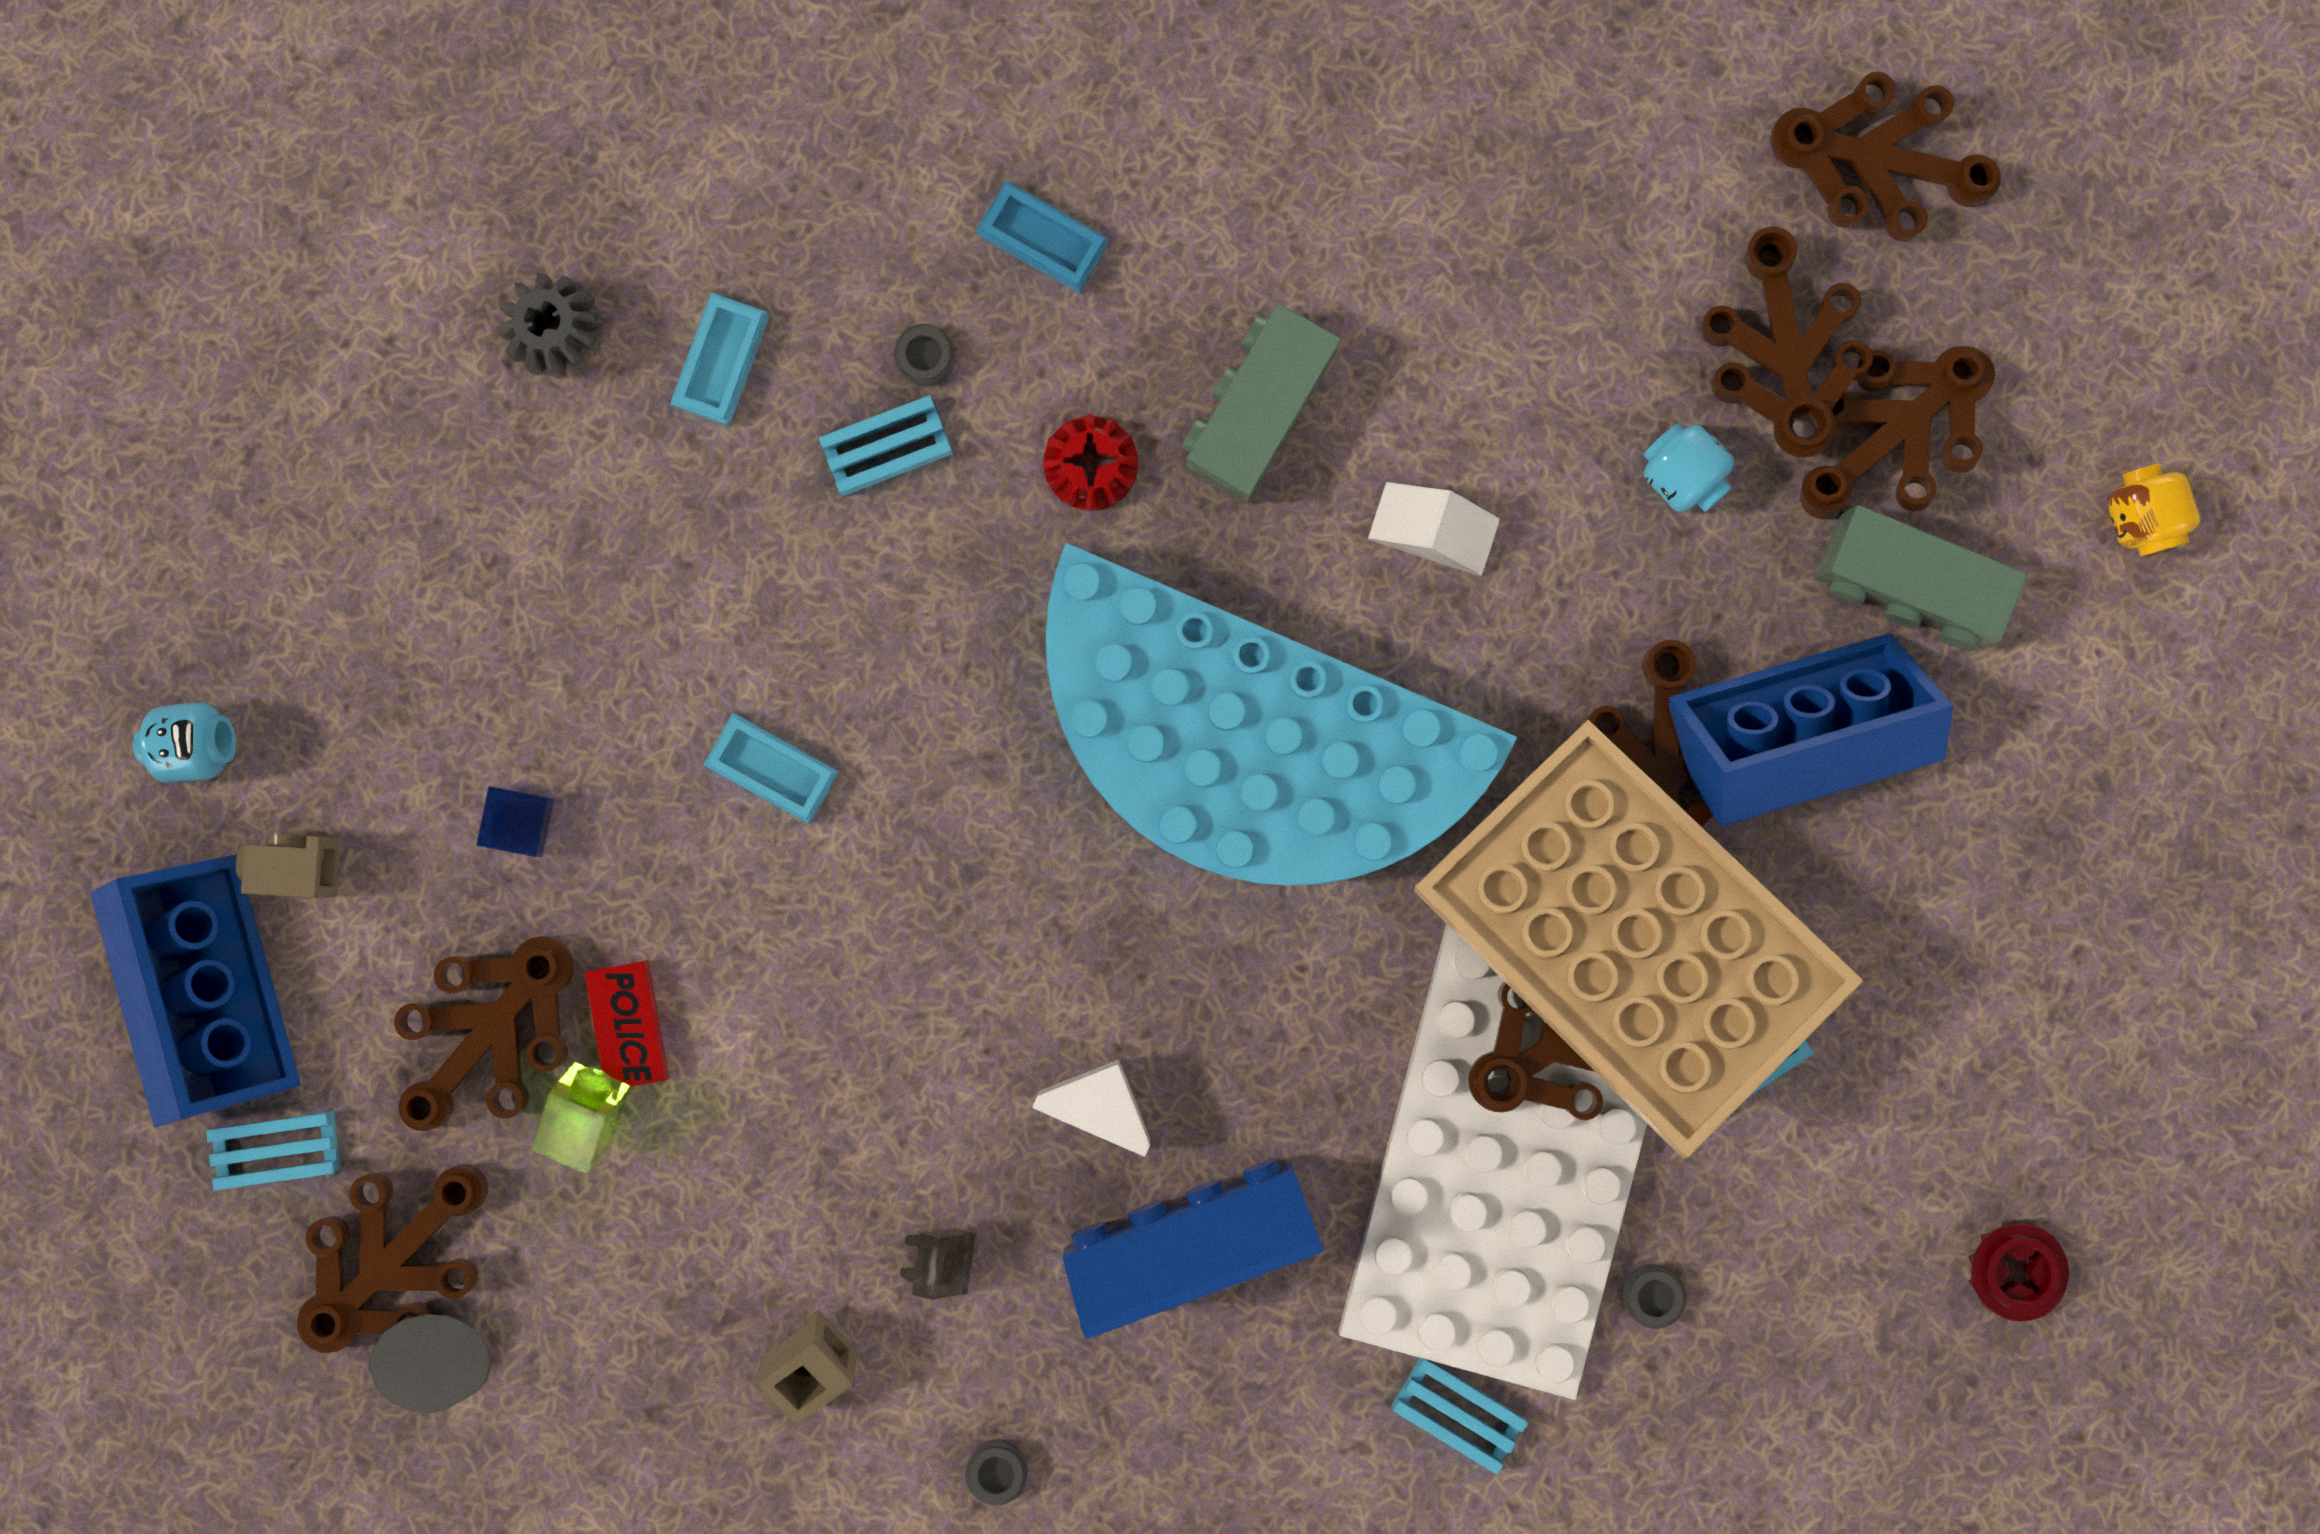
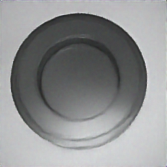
(924, 355)
(1654, 1296)
(996, 1472)

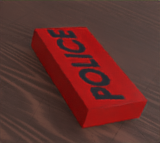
(627, 1023)

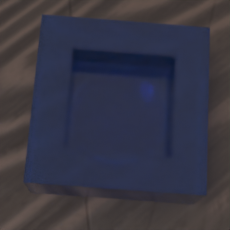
(515, 822)

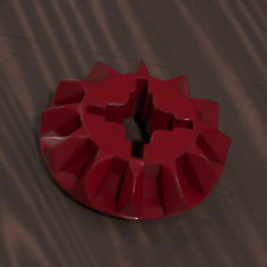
(2046, 1271)

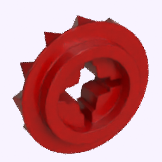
(1112, 480)

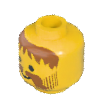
(2153, 510)

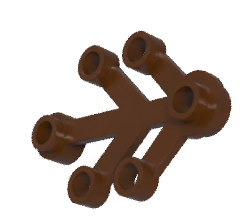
(1876, 157)
(1788, 354)
(1907, 423)
(1665, 764)
(492, 1025)
(1524, 1065)
(383, 1264)

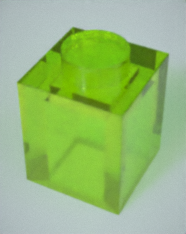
(580, 1117)

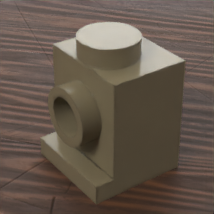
(290, 866)
(826, 1373)

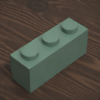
(1259, 401)
(1919, 579)

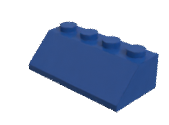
(1810, 728)
(194, 989)
(1189, 1248)

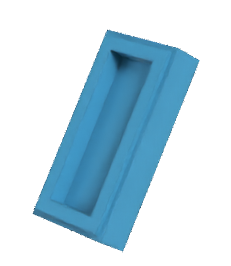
(1042, 236)

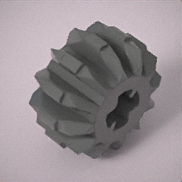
(547, 304)

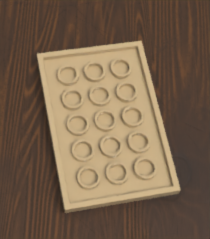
(1637, 938)

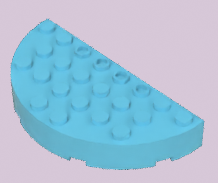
(1247, 741)

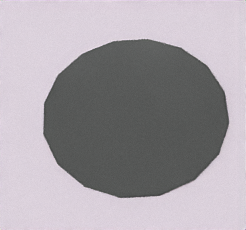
(429, 1363)

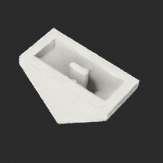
(1434, 526)
(1100, 1105)

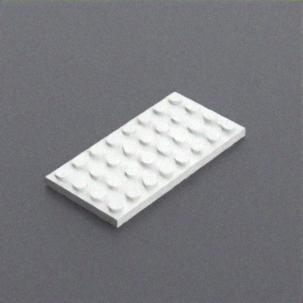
(1489, 1222)

